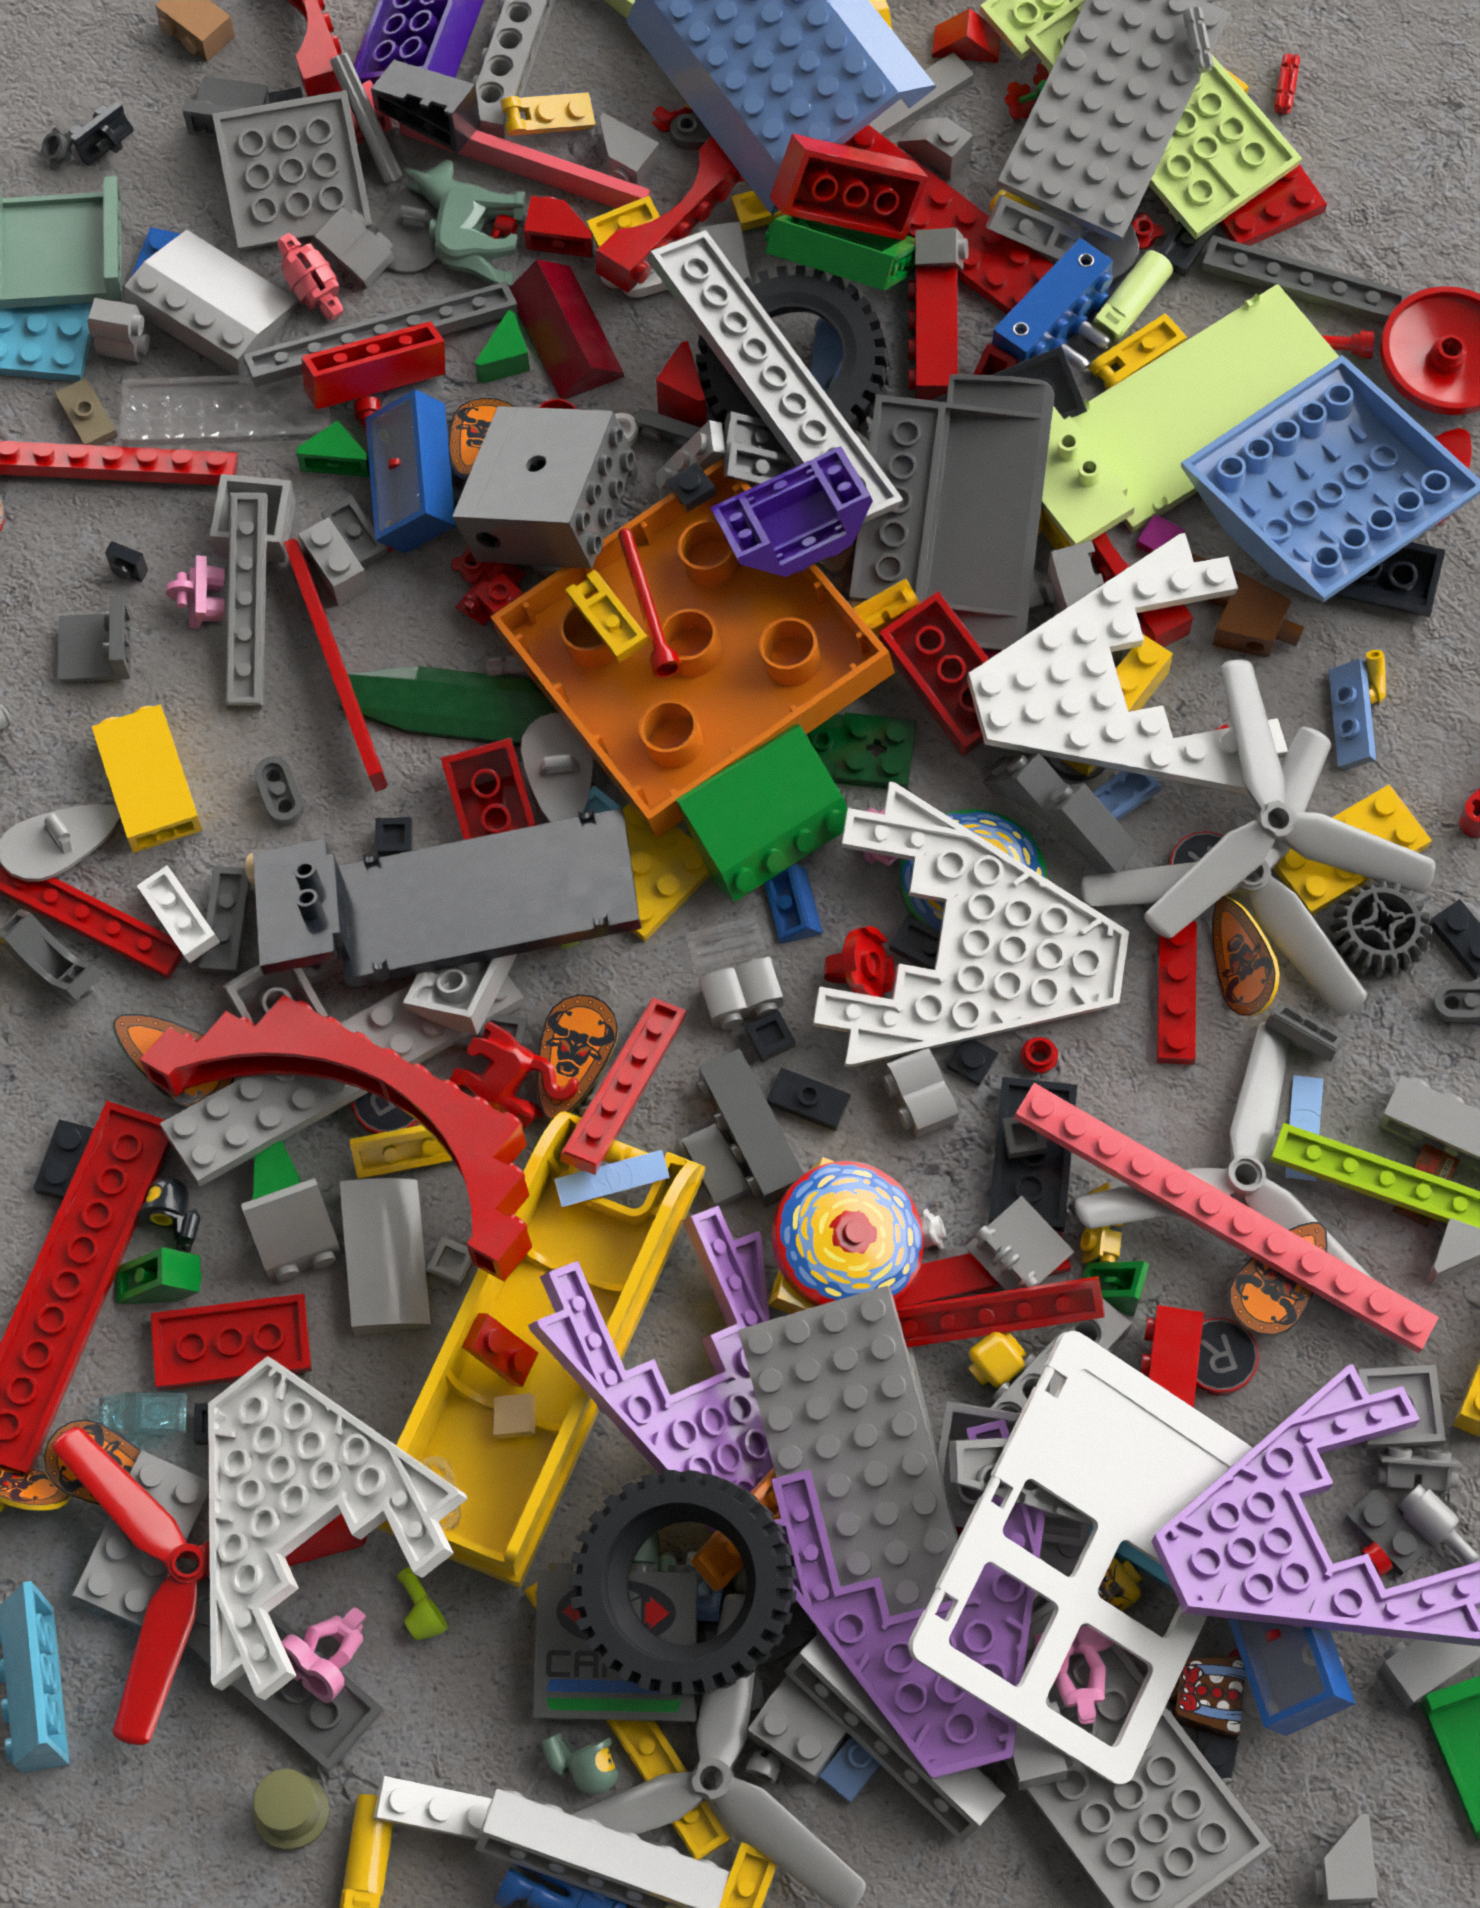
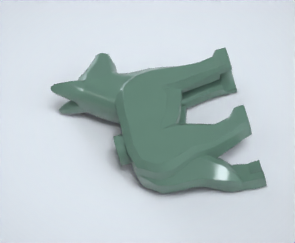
(460, 219)

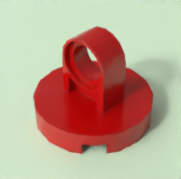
(862, 963)

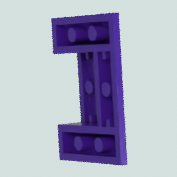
(796, 515)

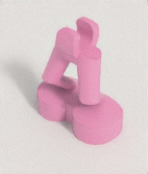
(1090, 1644)
(321, 1675)

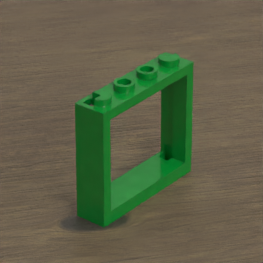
(842, 251)

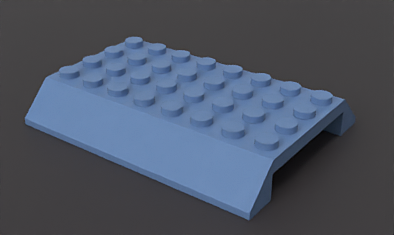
(777, 71)

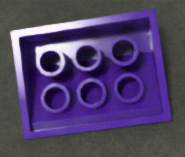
(417, 33)

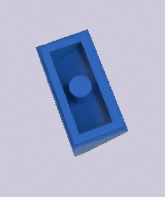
(793, 905)

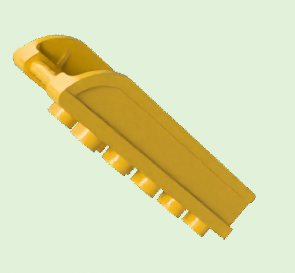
(520, 1480)

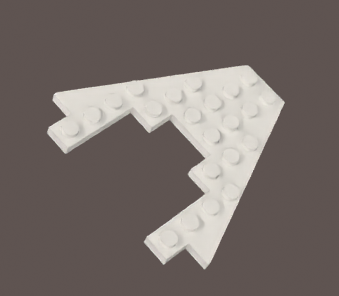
(1063, 694)

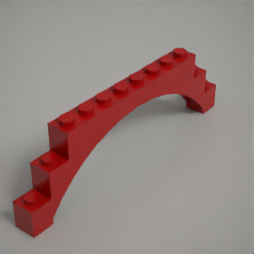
(302, 1042)

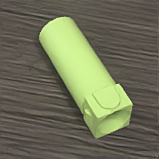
(1133, 295)

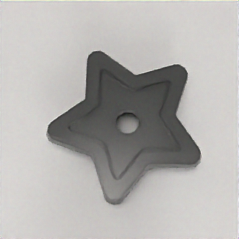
(52, 152)

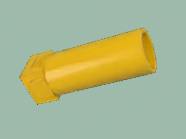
(366, 1857)

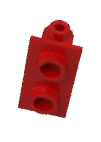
(472, 606)

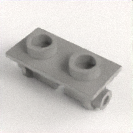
(1402, 1467)

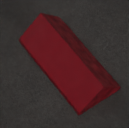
(564, 329)

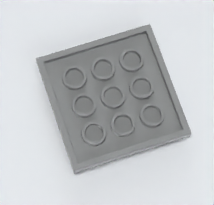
(290, 167)

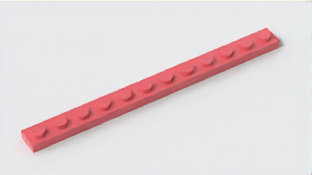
(1226, 1218)

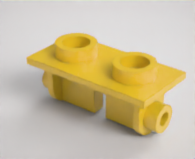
(887, 606)
(1101, 1241)

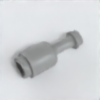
(1435, 1522)

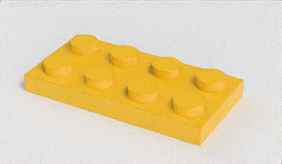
(1377, 814)

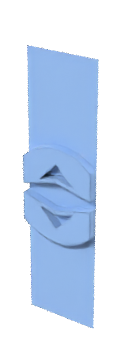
(1305, 1112)
(612, 1178)

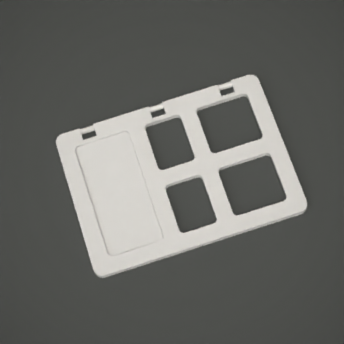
(1128, 1464)

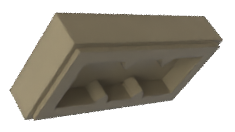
(86, 413)

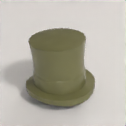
(290, 1809)

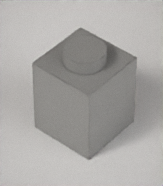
(941, 248)

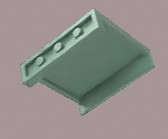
(61, 248)

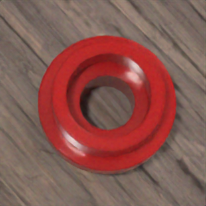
(1043, 1046)

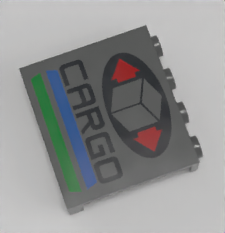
(571, 1677)

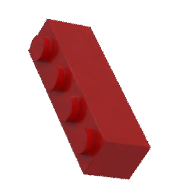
(935, 330)
(373, 365)
(1173, 1350)

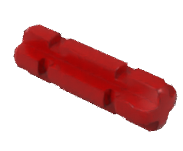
(1286, 84)

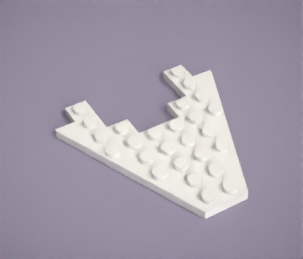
(1006, 950)
(277, 1475)

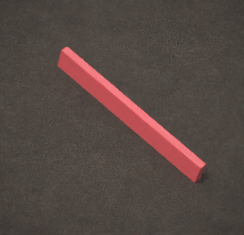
(544, 168)

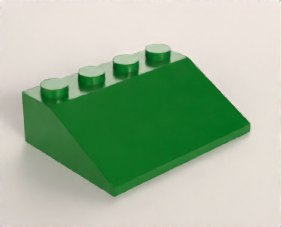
(763, 813)

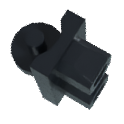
(101, 133)

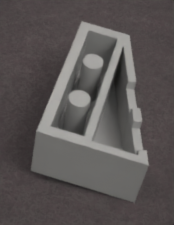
(1071, 579)

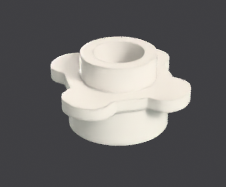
(933, 1230)

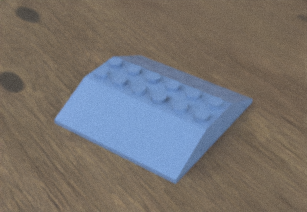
(1328, 481)

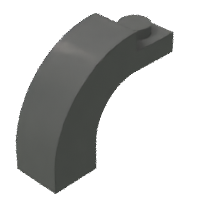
(47, 959)

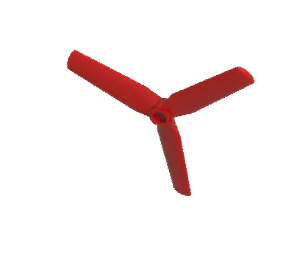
(174, 1605)

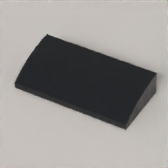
(1402, 581)

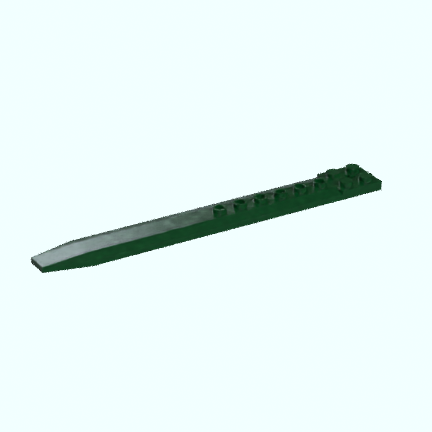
(502, 707)

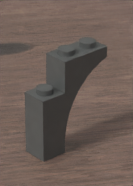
(1067, 808)

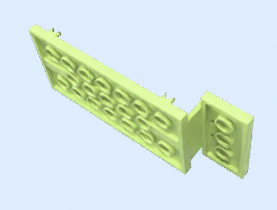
(1223, 142)
(1130, 445)

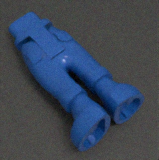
(518, 1887)

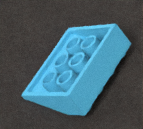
(32, 1682)

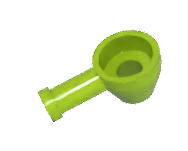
(425, 1617)

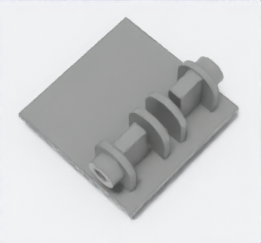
(1019, 1247)

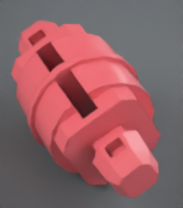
(310, 277)

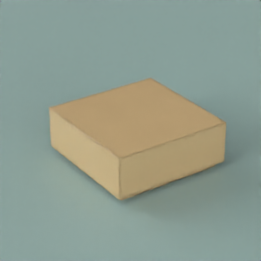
(514, 1416)

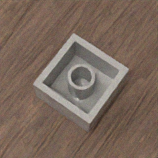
(279, 513)

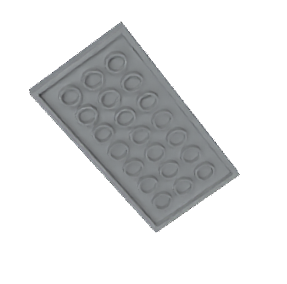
(1108, 111)
(849, 1409)
(1167, 1830)

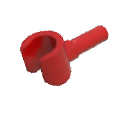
(664, 117)
(504, 226)

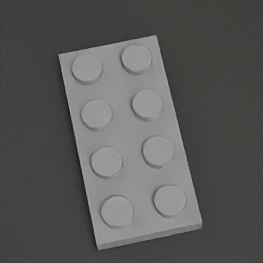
(118, 1573)

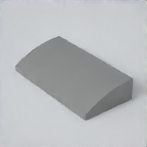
(459, 994)
(384, 1255)

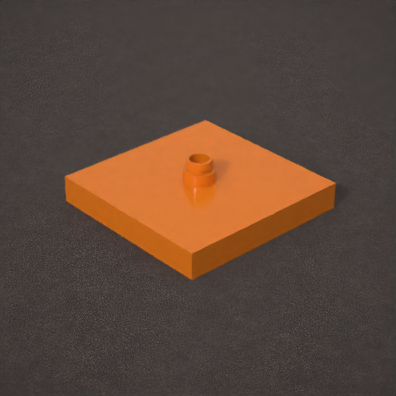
(748, 642)

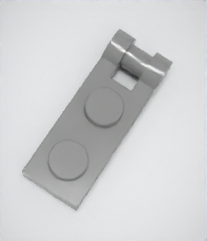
(1031, 227)

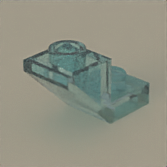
(144, 1413)

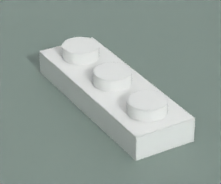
(178, 914)
(430, 1808)

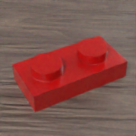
(500, 1349)

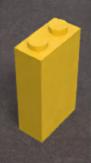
(146, 778)

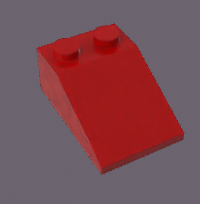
(488, 790)

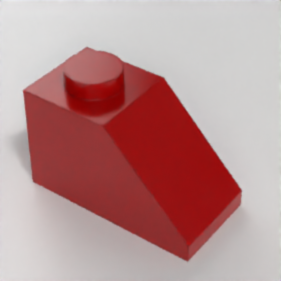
(556, 228)

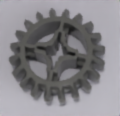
(1378, 901)

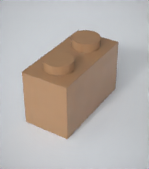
(197, 24)

